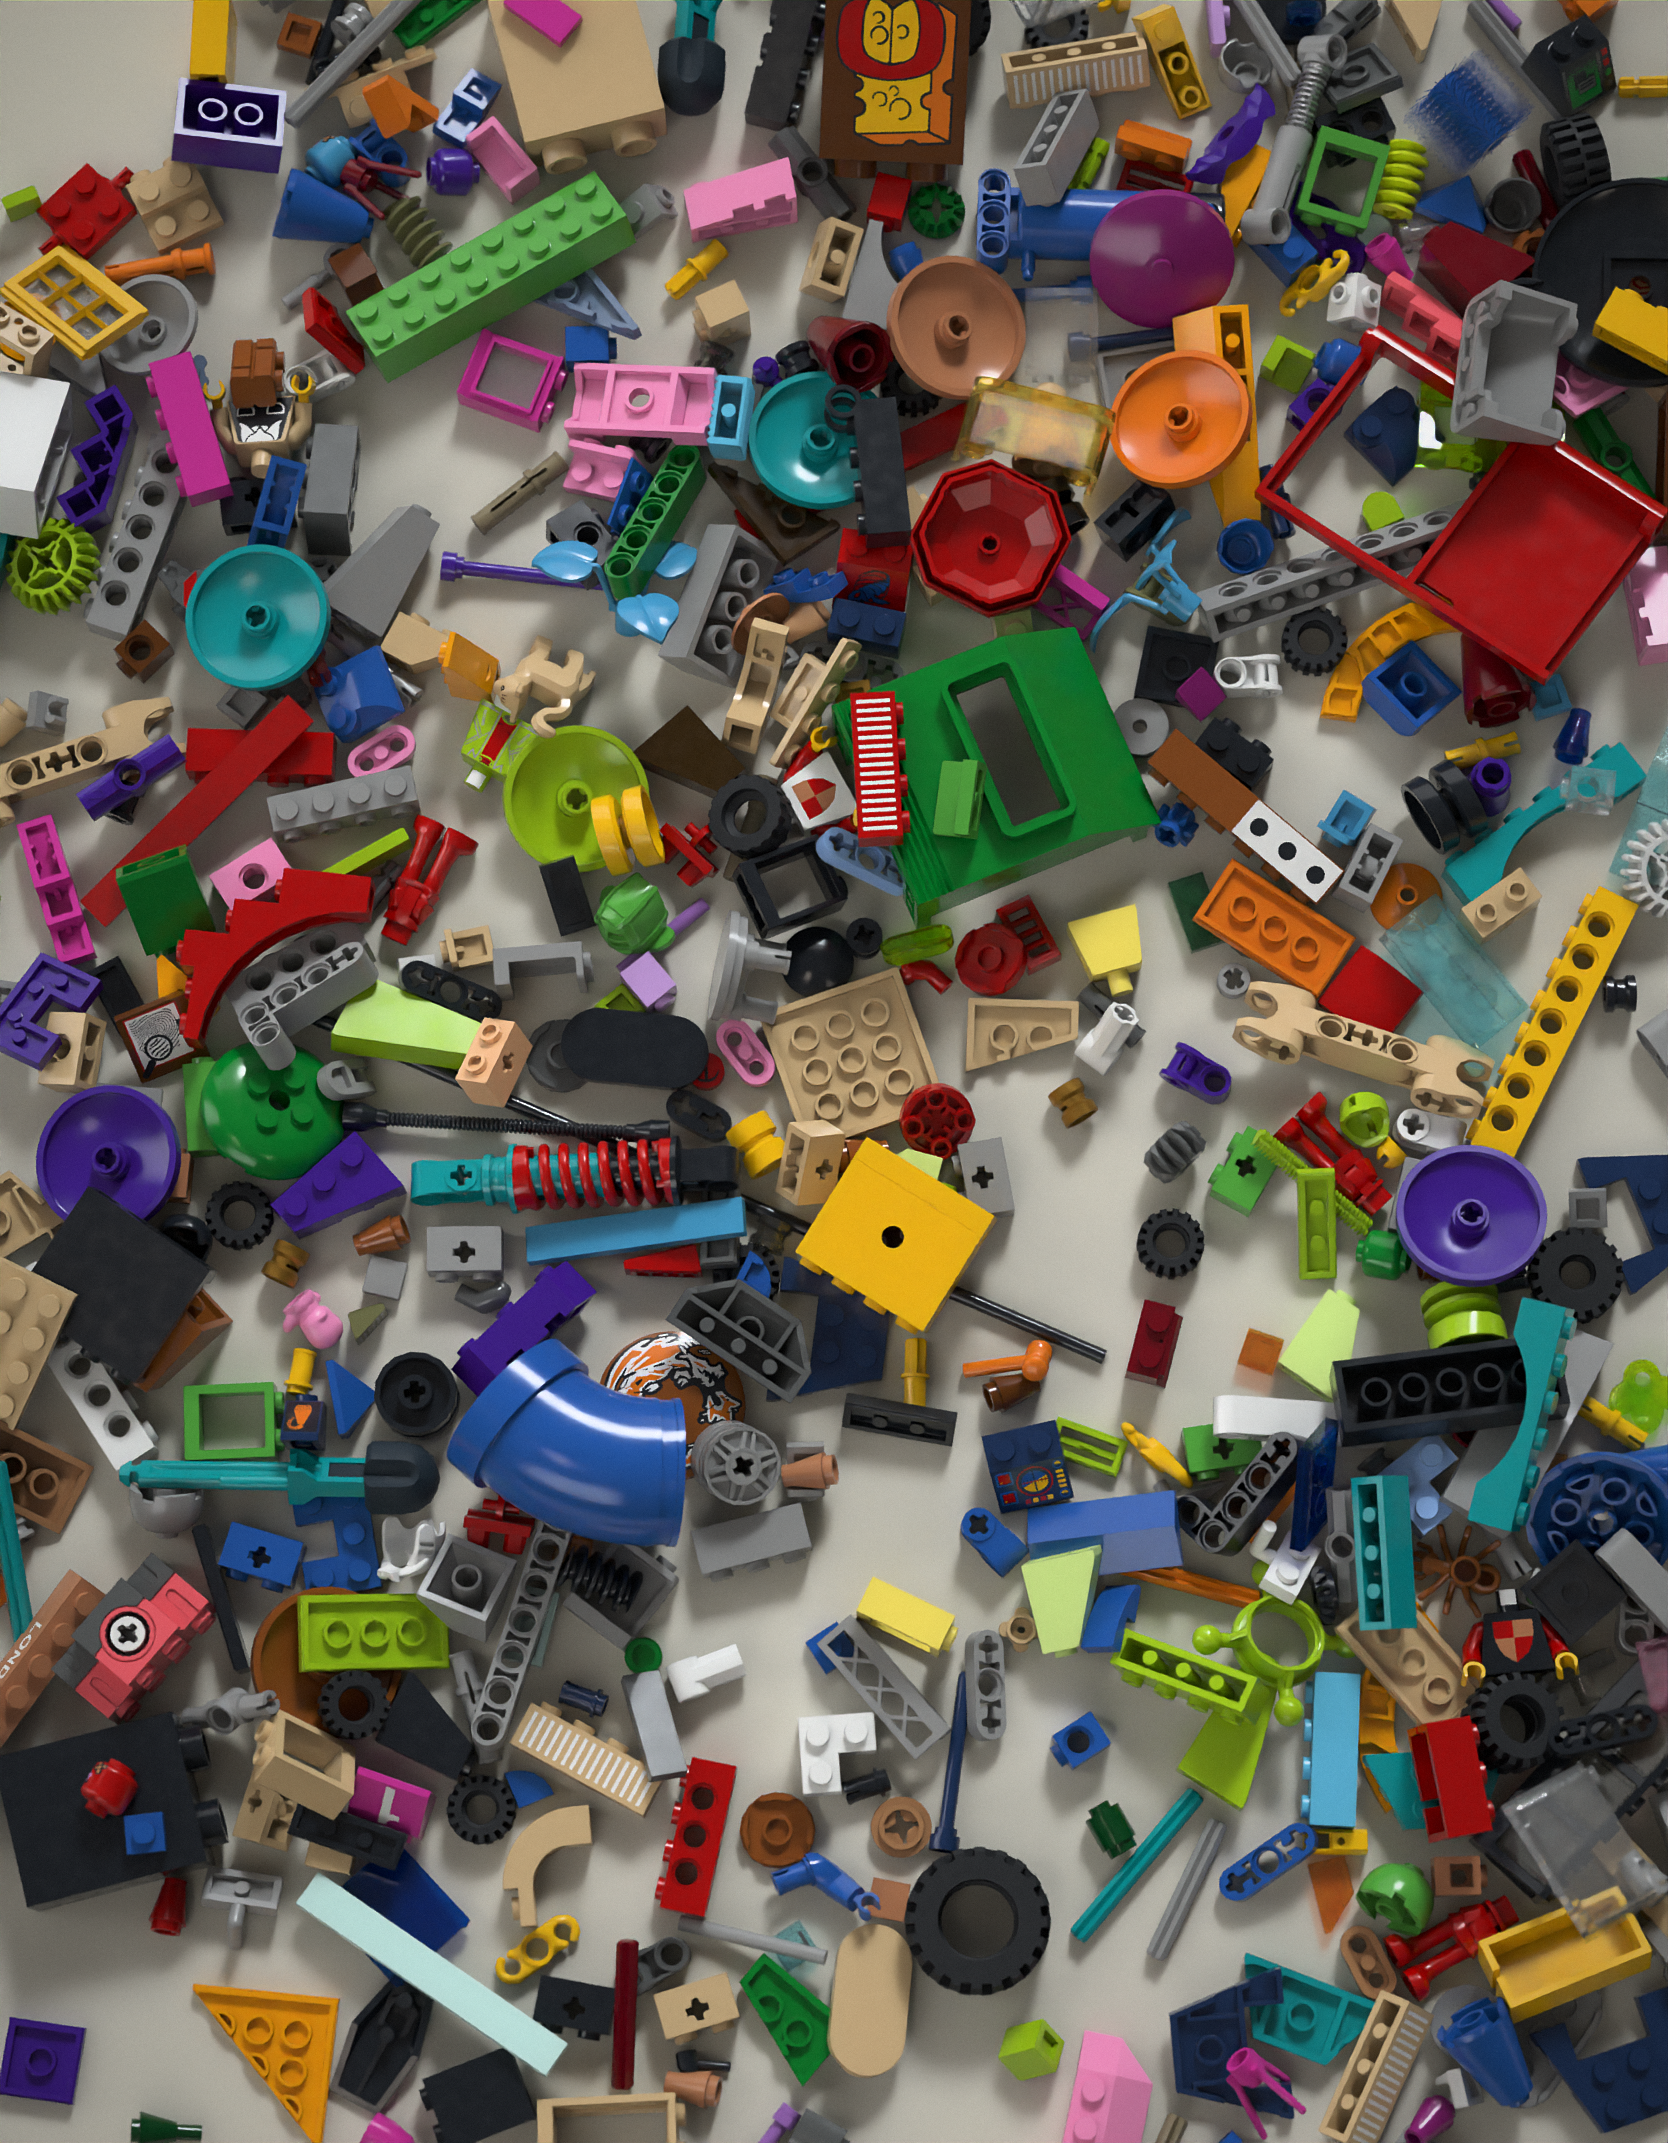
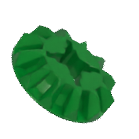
(924, 221)

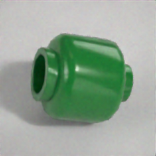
(1383, 1255)

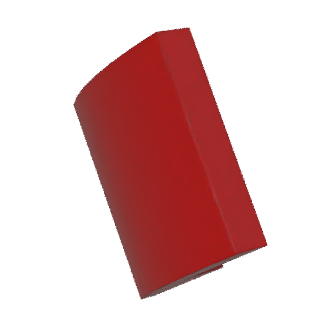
(1371, 992)

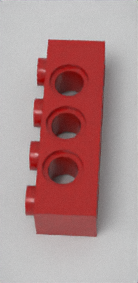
(694, 1898)

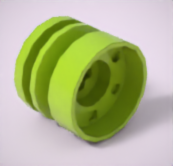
(1461, 1315)

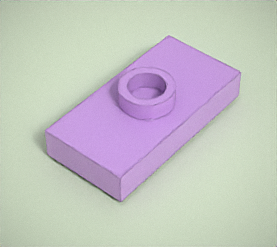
(1217, 19)

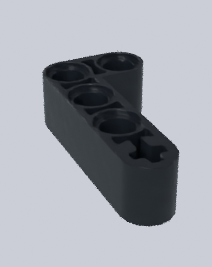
(1280, 1459)

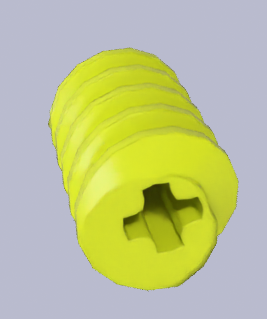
(1398, 179)

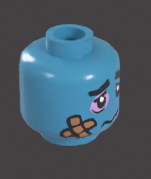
(328, 159)

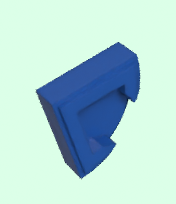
(756, 1274)
(528, 1787)

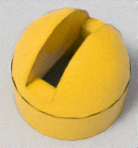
(1392, 1151)

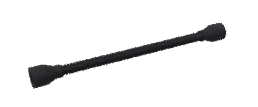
(363, 1117)

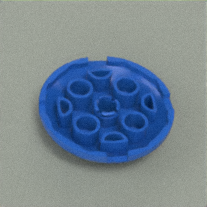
(1593, 1485)

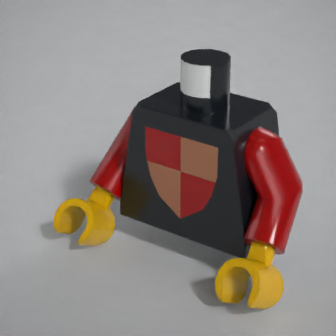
(1513, 1643)

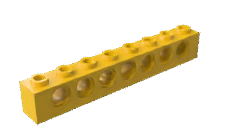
(1615, 915)

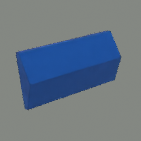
(1132, 1531)

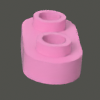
(380, 753)
(745, 1054)

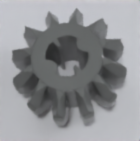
(1174, 1151)

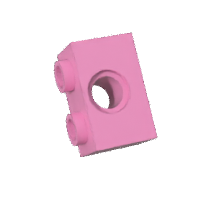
(261, 860)

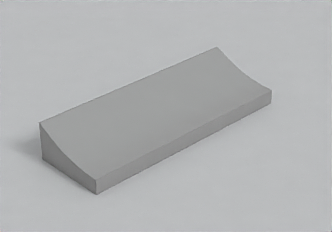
(1489, 1446)

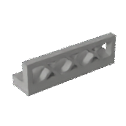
(900, 1682)

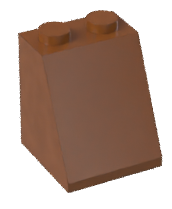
(193, 1333)

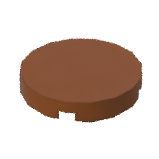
(777, 1830)

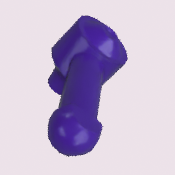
(766, 372)

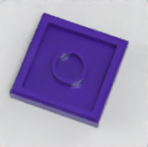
(42, 2060)

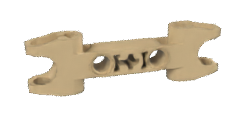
(123, 738)
(1427, 1070)

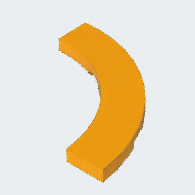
(1371, 650)
(1377, 1723)

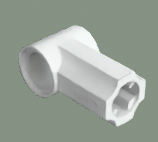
(1103, 1043)
(696, 1675)

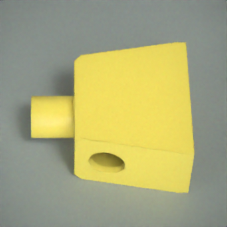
(1108, 947)

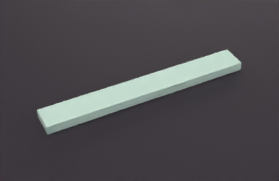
(432, 1974)

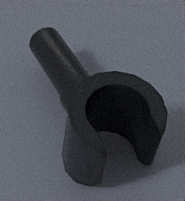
(688, 2062)

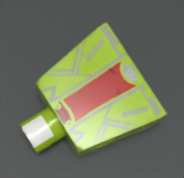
(493, 744)

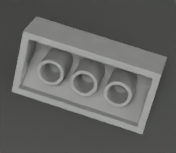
(726, 578)

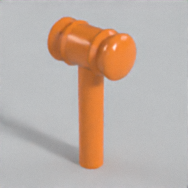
(1033, 1364)

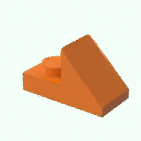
(398, 107)

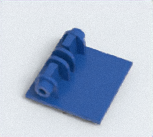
(631, 492)

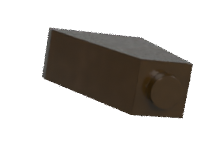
(689, 755)

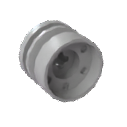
(715, 1458)

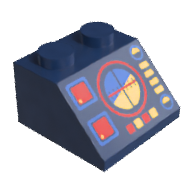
(1028, 1466)

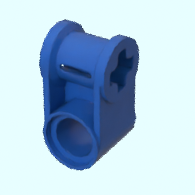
(376, 148)
(998, 1546)

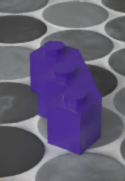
(102, 462)
(535, 1317)

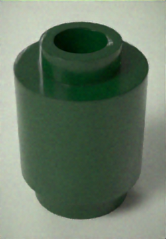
(1111, 1829)

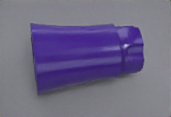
(1492, 796)

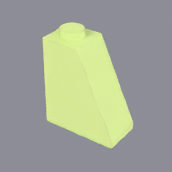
(1323, 1338)
(1062, 1597)

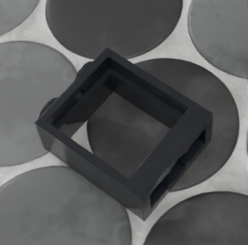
(759, 902)

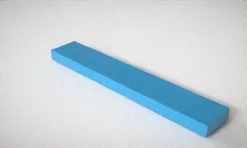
(636, 1231)

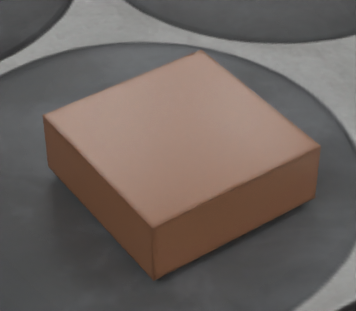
(892, 1898)

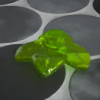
(1645, 1401)

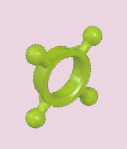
(1288, 1709)

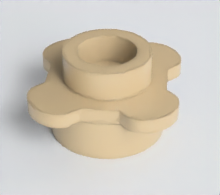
(1010, 1629)

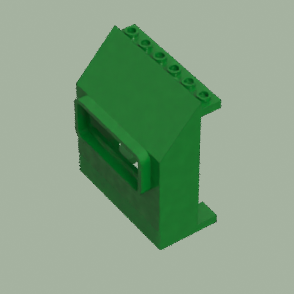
(1073, 737)

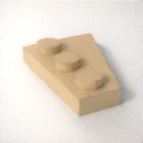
(1016, 1027)

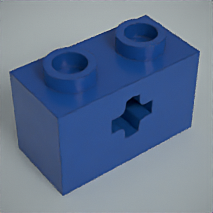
(246, 1541)

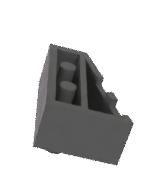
(330, 488)

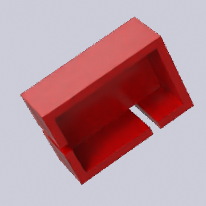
(1451, 1771)

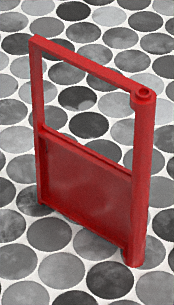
(1525, 551)

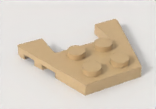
(23, 1215)

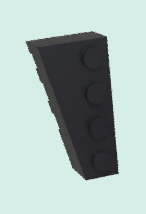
(784, 63)

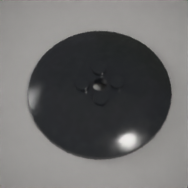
(1605, 243)

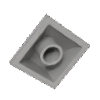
(467, 1586)

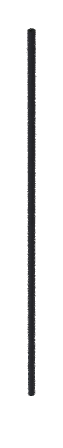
(799, 1225)

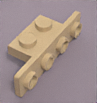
(350, 91)
(807, 696)

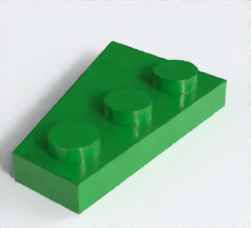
(790, 2014)

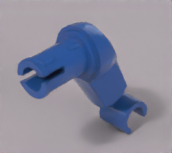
(828, 1878)

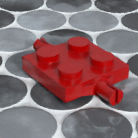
(86, 211)

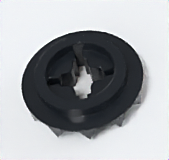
(1324, 1595)

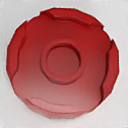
(991, 959)

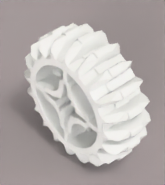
(1645, 891)

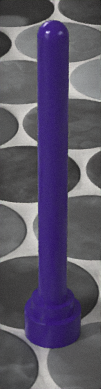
(455, 567)

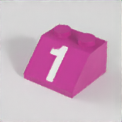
(391, 1803)

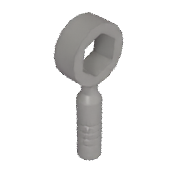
(295, 296)

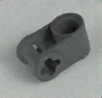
(654, 1968)

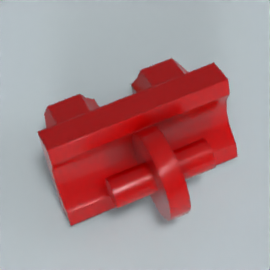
(698, 864)
(482, 1523)

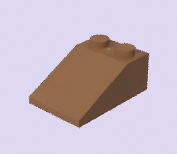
(41, 1478)

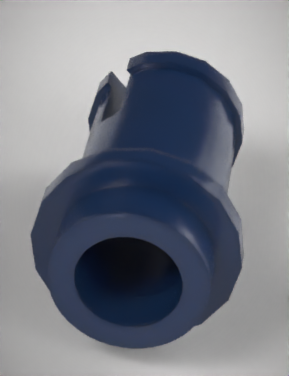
(584, 1699)

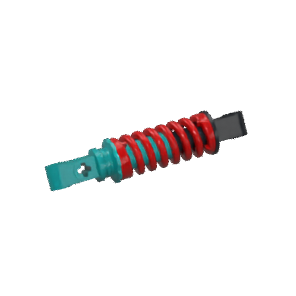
(533, 1180)

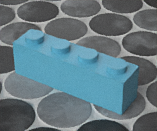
(1333, 1750)

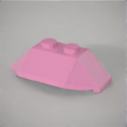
(1107, 2094)

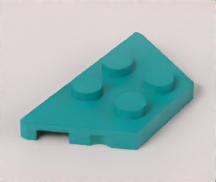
(1399, 1787)
(1314, 2017)

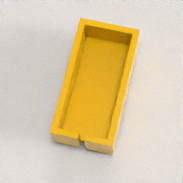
(1551, 1964)

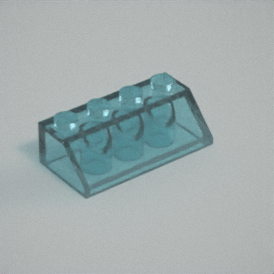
(1453, 972)

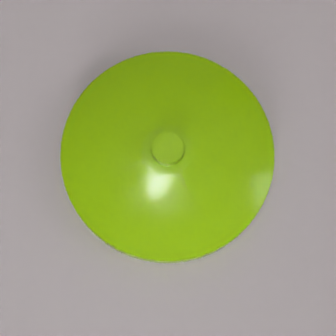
(552, 791)

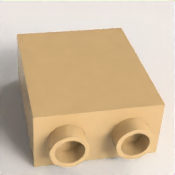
(588, 92)

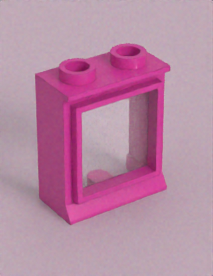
(512, 381)

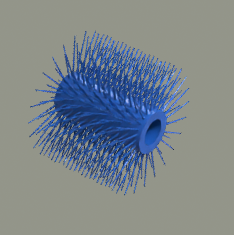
(1468, 113)

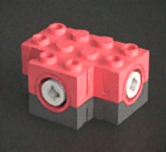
(134, 1639)

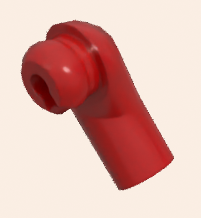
(926, 971)

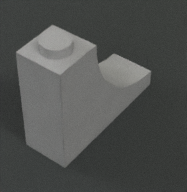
(871, 282)

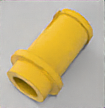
(300, 1372)

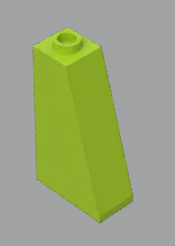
(402, 1028)
(1227, 1754)

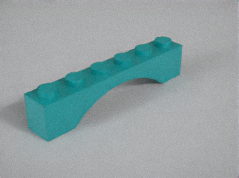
(1483, 865)
(1542, 1338)

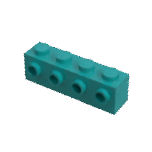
(1383, 1552)

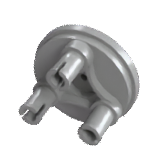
(735, 957)

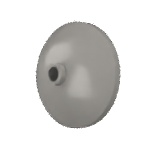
(170, 313)

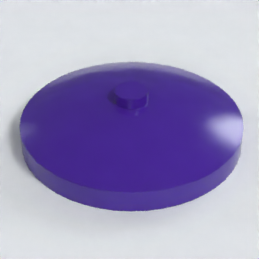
(109, 1142)
(1471, 1215)

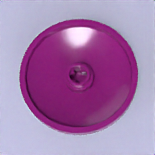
(1161, 257)

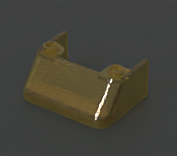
(1035, 427)

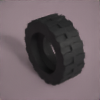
(728, 802)

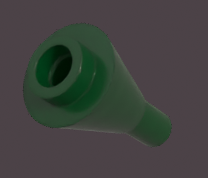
(161, 2130)

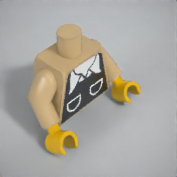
(263, 431)

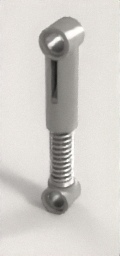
(1270, 217)

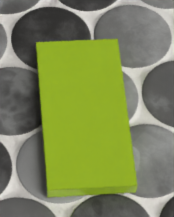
(369, 1633)

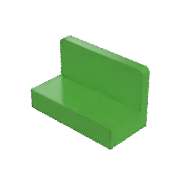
(960, 799)

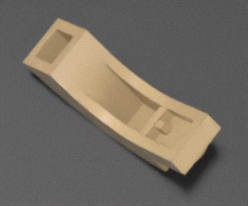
(757, 686)
(543, 1837)

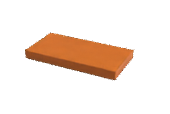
(1273, 928)

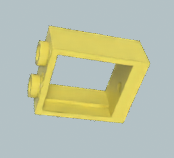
(907, 1617)

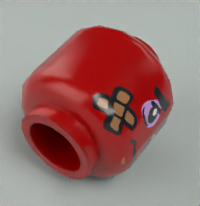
(109, 1788)

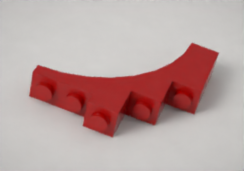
(216, 959)

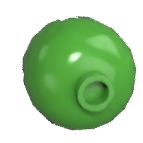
(1399, 1895)

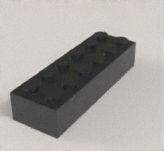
(1433, 1392)

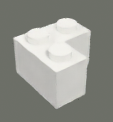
(824, 1741)

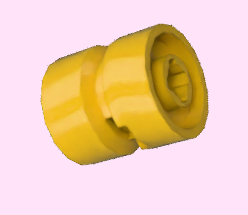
(756, 1140)

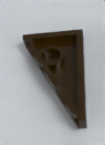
(780, 524)

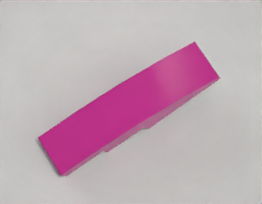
(56, 890)

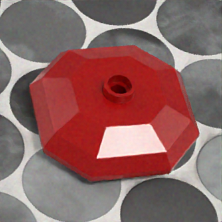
(994, 505)

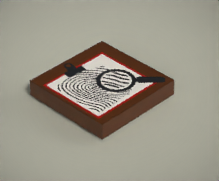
(154, 1037)

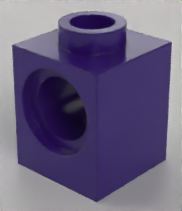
(1299, 412)

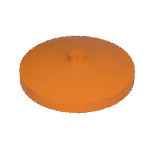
(1181, 419)

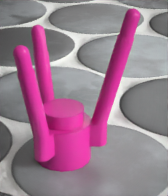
(1250, 2070)

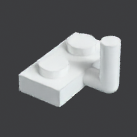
(1287, 1567)

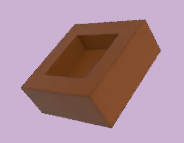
(299, 35)

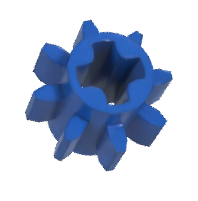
(1176, 825)

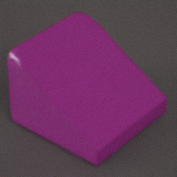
(1200, 694)

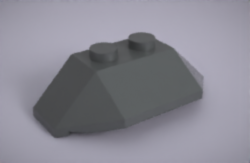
(746, 1333)

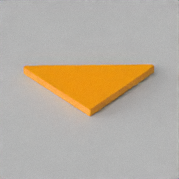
(286, 2042)

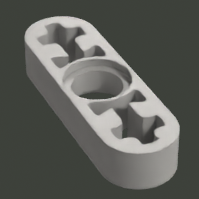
(974, 1697)

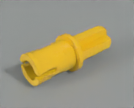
(696, 269)
(915, 1371)

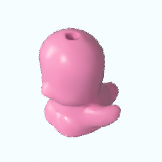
(316, 1321)

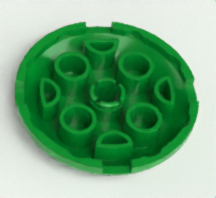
(256, 1135)

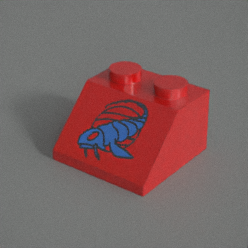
(874, 574)

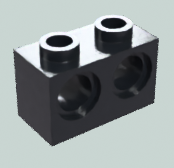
(1351, 123)
(1134, 518)

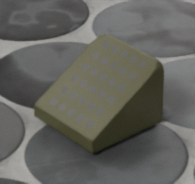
(366, 1320)

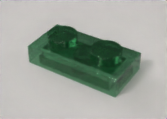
(1187, 898)

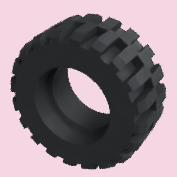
(1029, 1910)

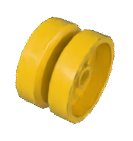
(627, 830)

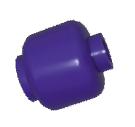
(452, 172)

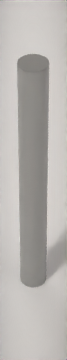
(752, 1940)

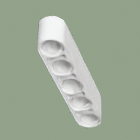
(1263, 1417)

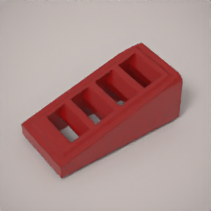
(1043, 959)
(675, 1262)

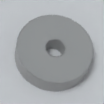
(1149, 714)

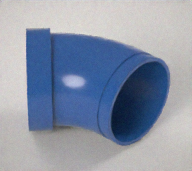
(576, 1450)

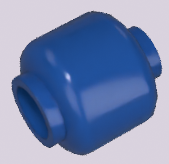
(1335, 359)

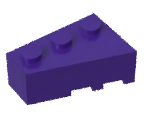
(337, 1188)

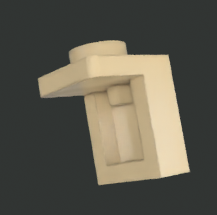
(467, 948)

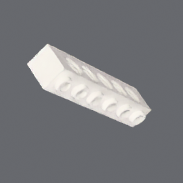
(140, 1439)

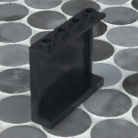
(127, 1282)

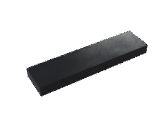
(221, 1599)

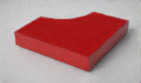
(327, 328)

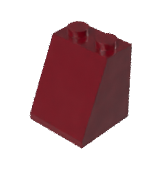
(1466, 263)

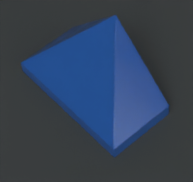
(1454, 202)
(349, 1397)

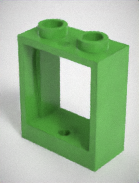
(1351, 146)
(195, 1424)

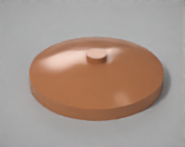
(955, 324)

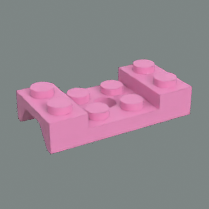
(676, 406)

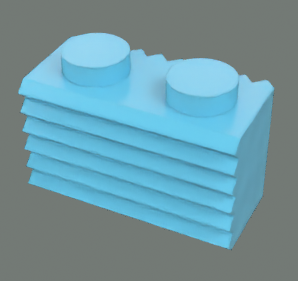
(730, 417)

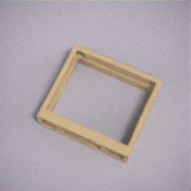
(550, 2109)

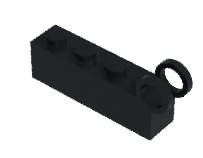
(878, 463)

